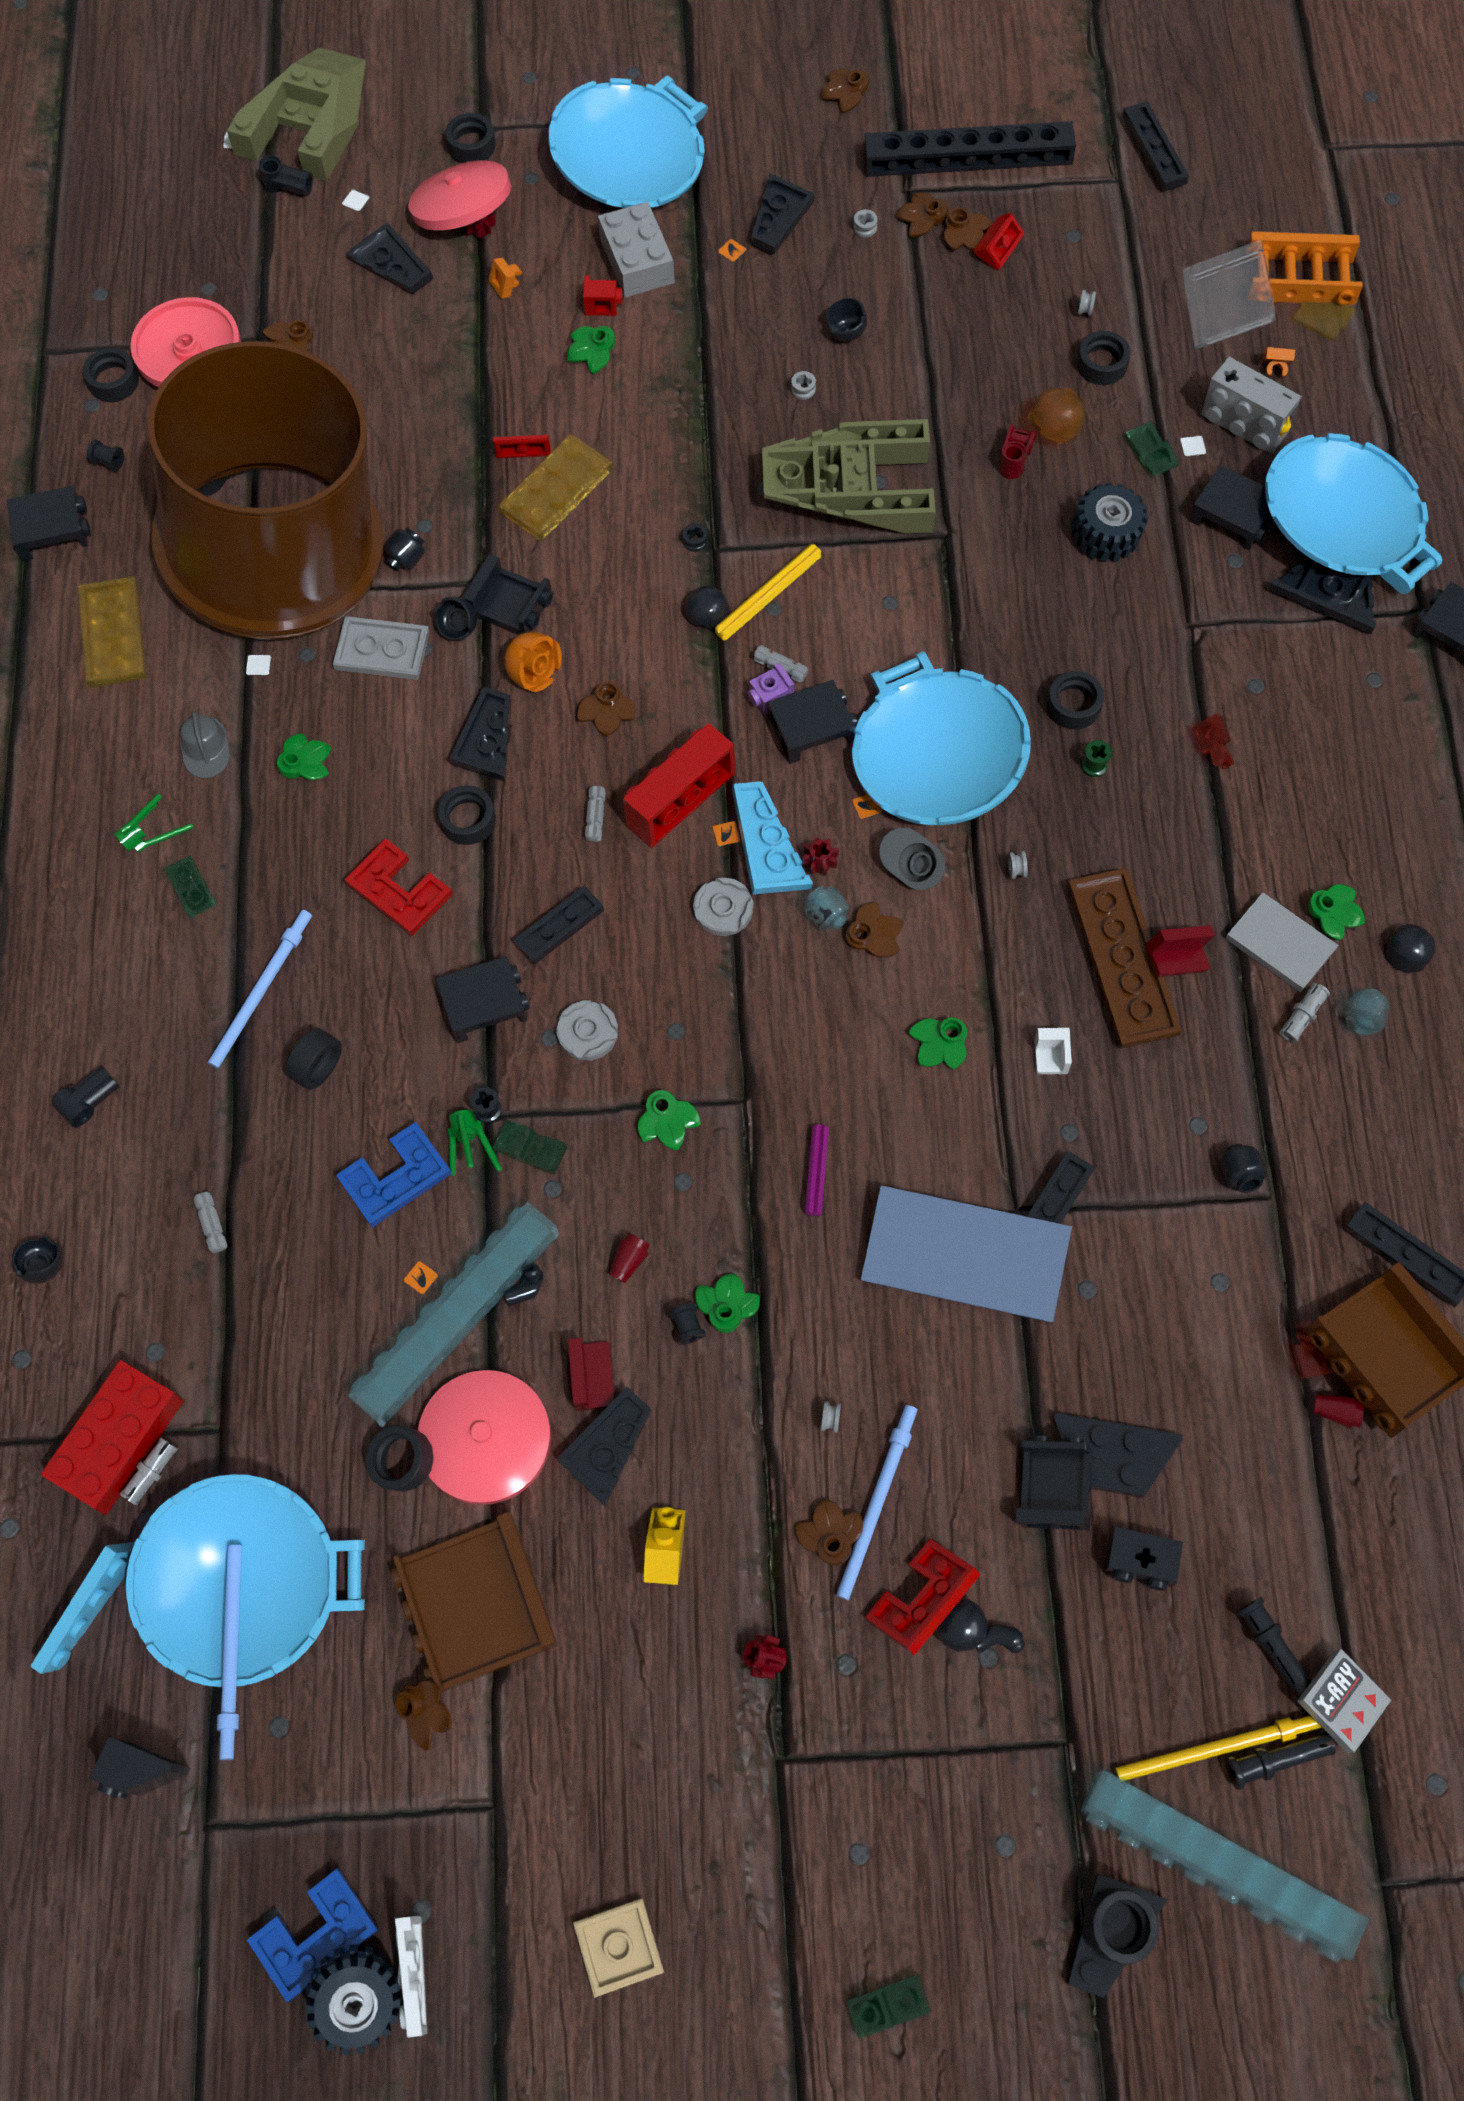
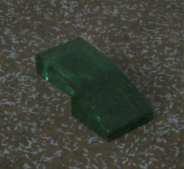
(1150, 450)
(529, 1147)

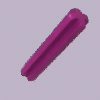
(816, 1170)

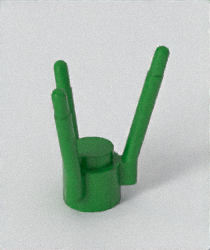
(131, 834)
(464, 1129)

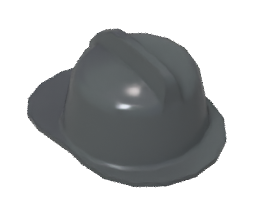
(204, 746)
(912, 858)

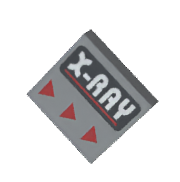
(1344, 1701)

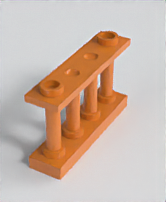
(1312, 248)

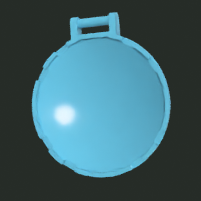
(628, 141)
(1350, 508)
(939, 744)
(285, 1581)

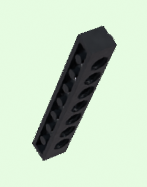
(969, 149)

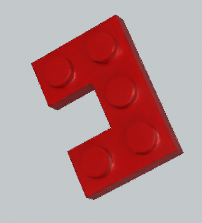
(374, 883)
(947, 1583)

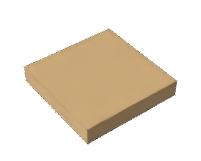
(618, 1947)

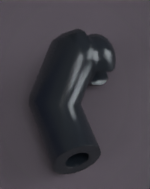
(528, 1287)
(1003, 1635)

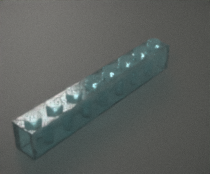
(453, 1314)
(1224, 1865)

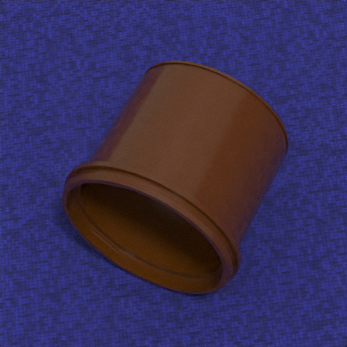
(270, 567)

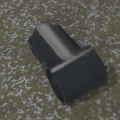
(283, 177)
(78, 1102)

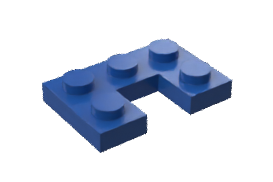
(383, 1198)
(346, 1925)

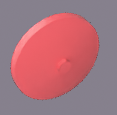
(459, 195)
(177, 332)
(486, 1436)

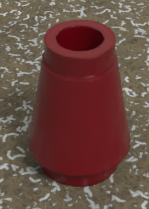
(628, 1258)
(1340, 1409)

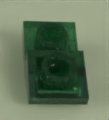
(190, 887)
(889, 2006)

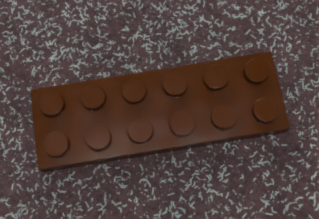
(1116, 943)

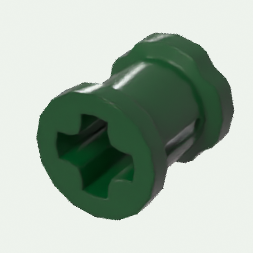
(1096, 758)

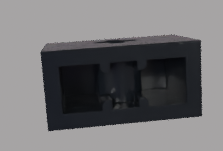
(1161, 1552)

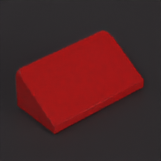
(999, 241)
(522, 446)

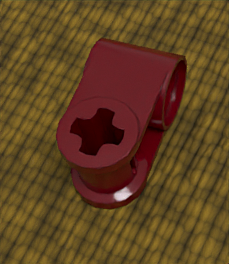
(1015, 451)

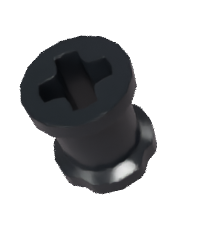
(105, 455)
(477, 1104)
(687, 1324)

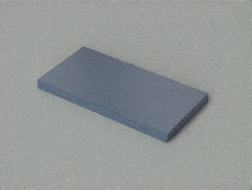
(966, 1253)

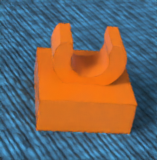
(503, 277)
(1278, 357)

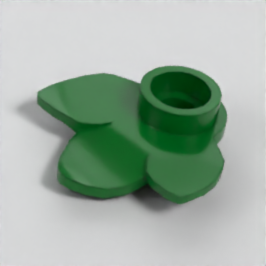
(591, 349)
(303, 758)
(1338, 910)
(937, 1045)
(667, 1124)
(726, 1298)

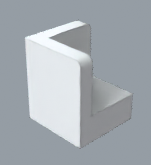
(1053, 1051)

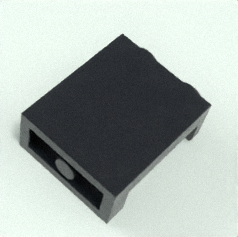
(1234, 504)
(47, 520)
(507, 597)
(1445, 617)
(811, 718)
(482, 997)
(1056, 1484)

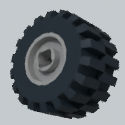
(1109, 522)
(352, 1999)

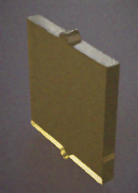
(1324, 317)

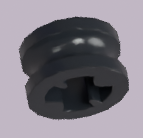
(697, 544)

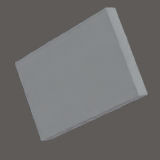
(381, 648)
(1281, 942)

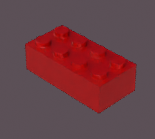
(679, 785)
(112, 1437)

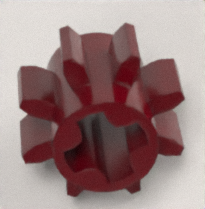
(481, 227)
(820, 856)
(764, 1656)

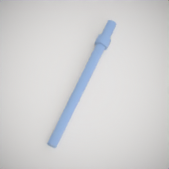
(290, 939)
(899, 1440)
(229, 1721)

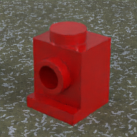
(601, 297)

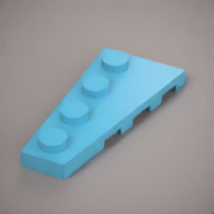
(766, 844)
(86, 1604)

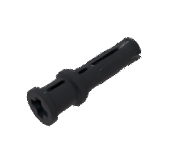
(1268, 1635)
(1265, 1763)

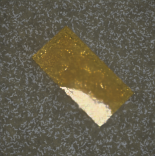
(555, 487)
(112, 632)

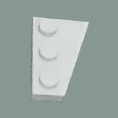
(411, 1975)

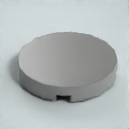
(723, 906)
(587, 1030)

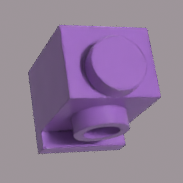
(769, 687)

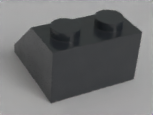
(134, 1770)

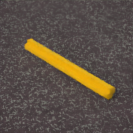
(768, 592)

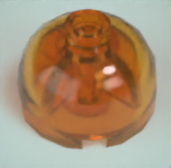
(1058, 414)

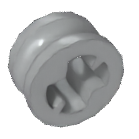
(871, 226)
(1087, 303)
(800, 392)
(1017, 865)
(830, 1417)

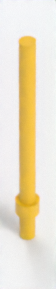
(1284, 1729)

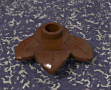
(846, 87)
(922, 213)
(965, 228)
(294, 334)
(606, 712)
(877, 928)
(830, 1527)
(423, 1711)

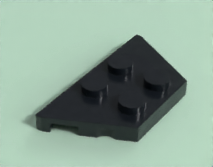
(1330, 592)
(1123, 1455)

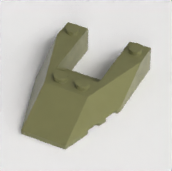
(311, 95)
(837, 473)

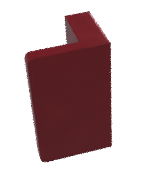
(1180, 950)
(591, 1374)

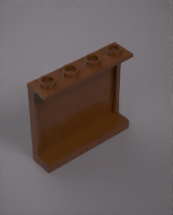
(1392, 1349)
(474, 1604)

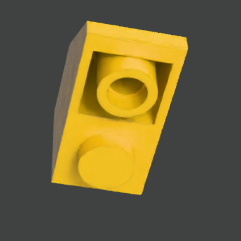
(664, 1546)

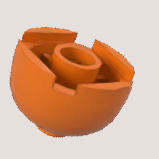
(532, 660)

